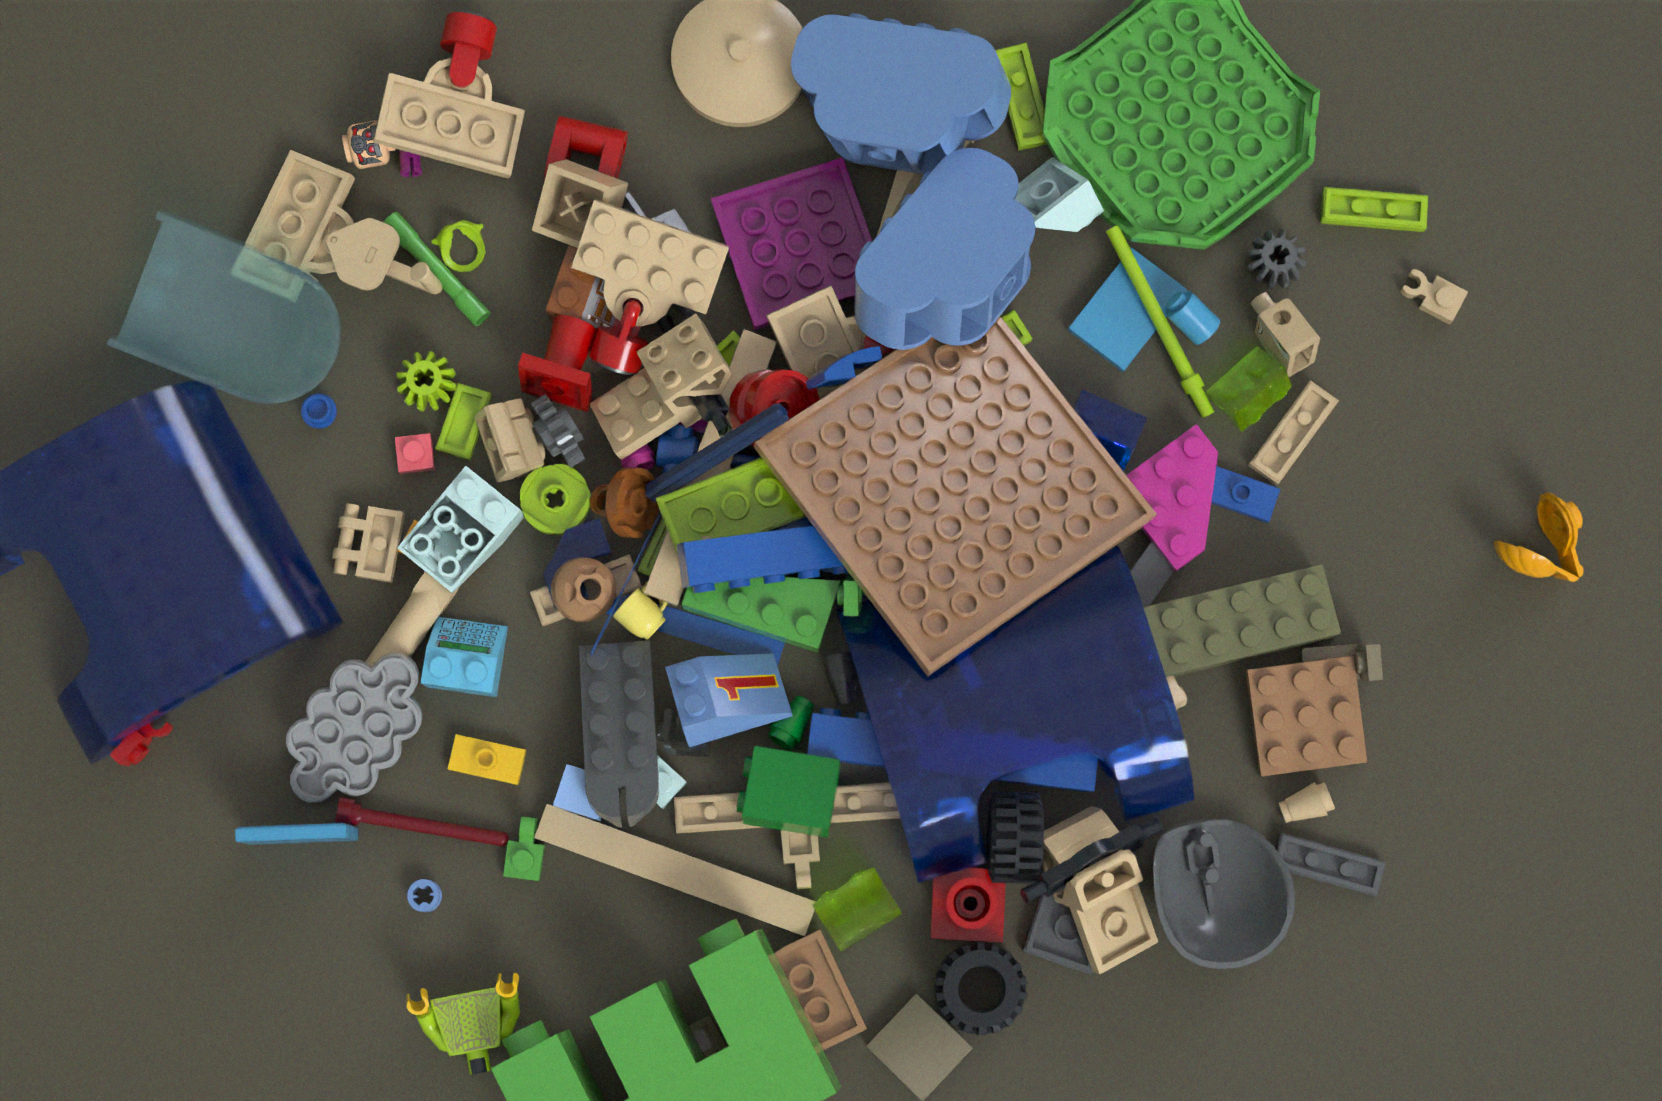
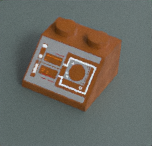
(579, 295)

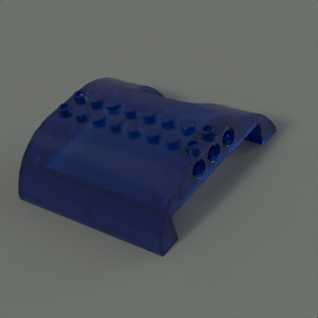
(163, 555)
(1041, 687)

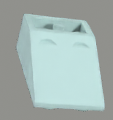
(461, 530)

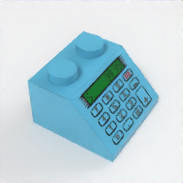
(464, 656)

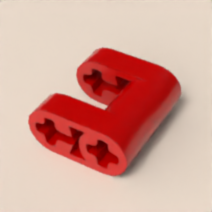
(588, 139)

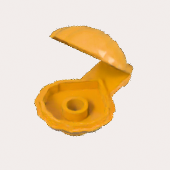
(1560, 525)

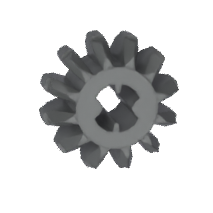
(1282, 247)

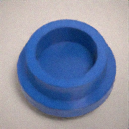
(318, 411)

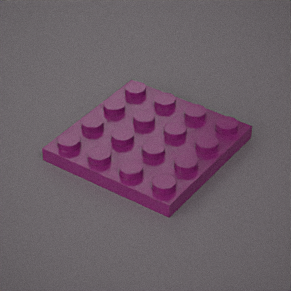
(793, 237)

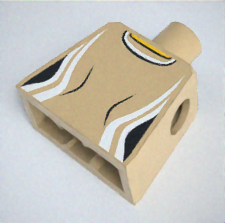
(1285, 333)

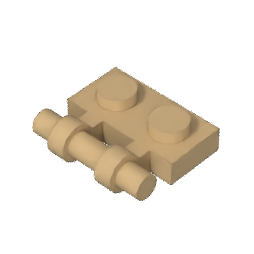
(379, 542)

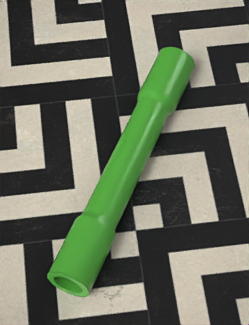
(462, 297)

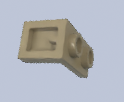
(1366, 657)

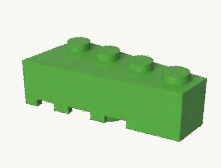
(784, 611)

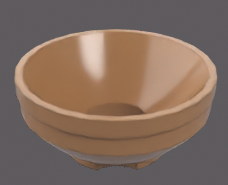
(566, 589)

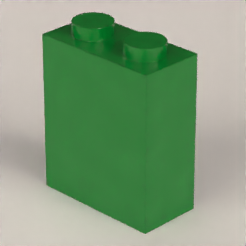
(789, 791)

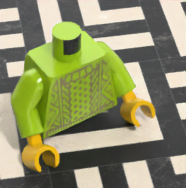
(470, 1021)

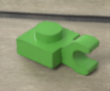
(850, 596)
(525, 857)

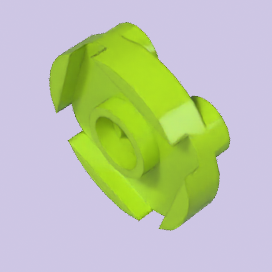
(551, 479)

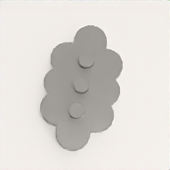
(354, 727)

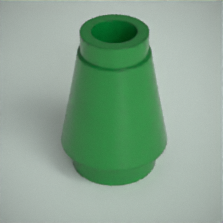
(790, 730)

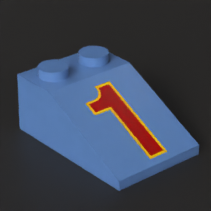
(727, 695)

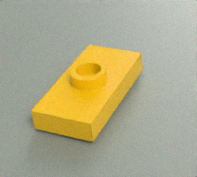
(487, 759)

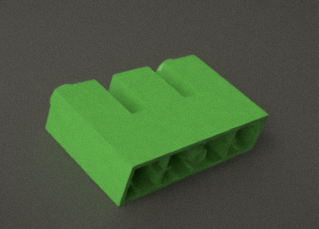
(768, 1037)

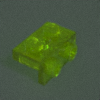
(1250, 388)
(856, 908)

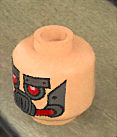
(360, 147)

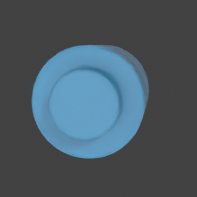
(1192, 316)

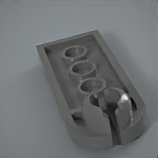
(619, 729)

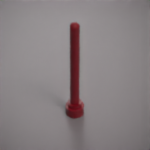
(353, 814)

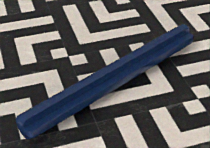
(717, 451)

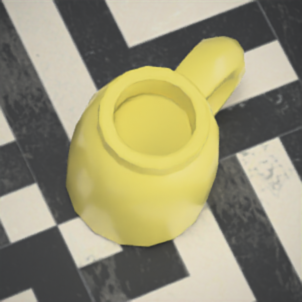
(640, 614)

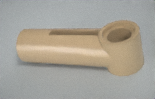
(414, 619)

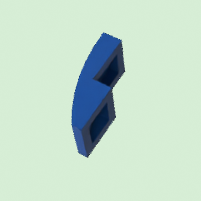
(843, 368)

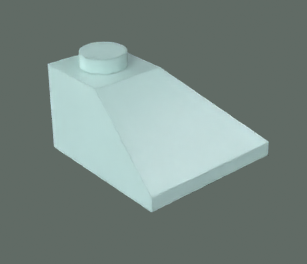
(1058, 197)

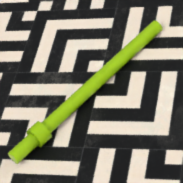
(1191, 382)

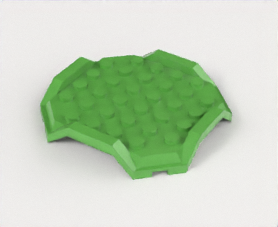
(1180, 120)

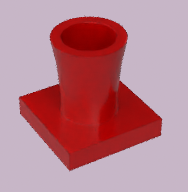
(560, 370)
(950, 917)

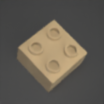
(569, 198)

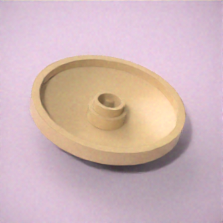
(736, 60)

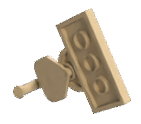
(311, 231)

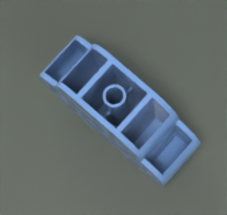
(899, 90)
(946, 256)

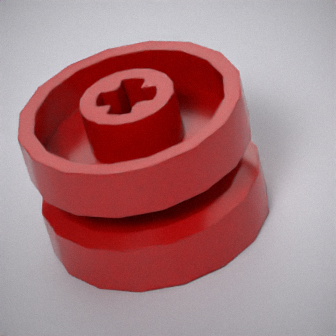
(766, 387)

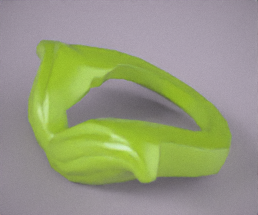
(444, 242)

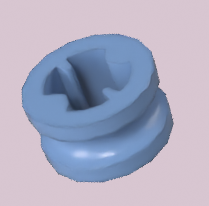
(424, 884)

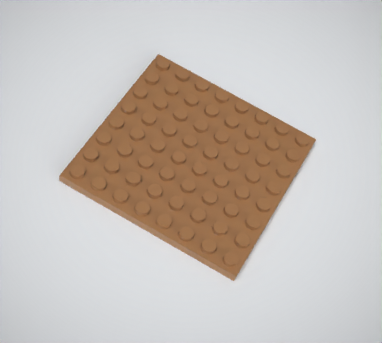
(954, 488)

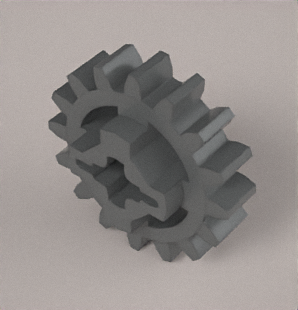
(557, 431)

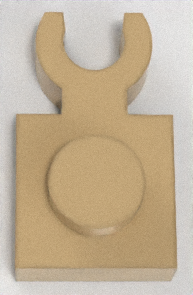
(1439, 298)

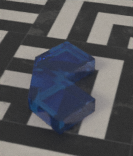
(579, 541)

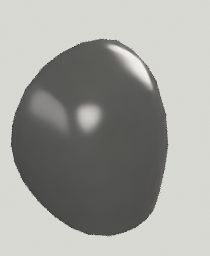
(1221, 892)

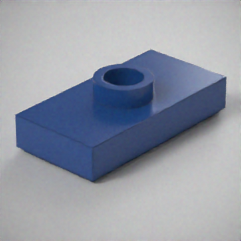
(1244, 495)

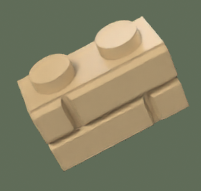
(510, 439)

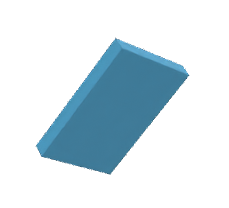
(1115, 317)
(296, 833)

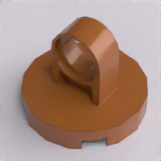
(626, 503)

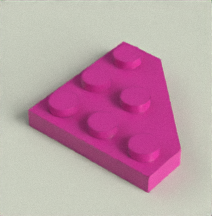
(1180, 491)

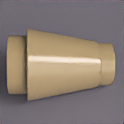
(1307, 803)

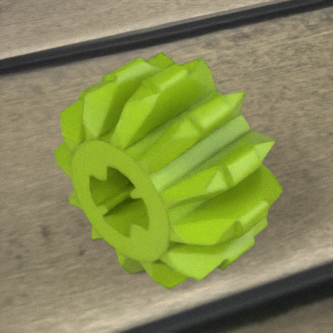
(429, 369)

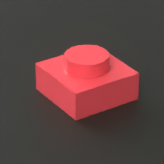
(415, 453)

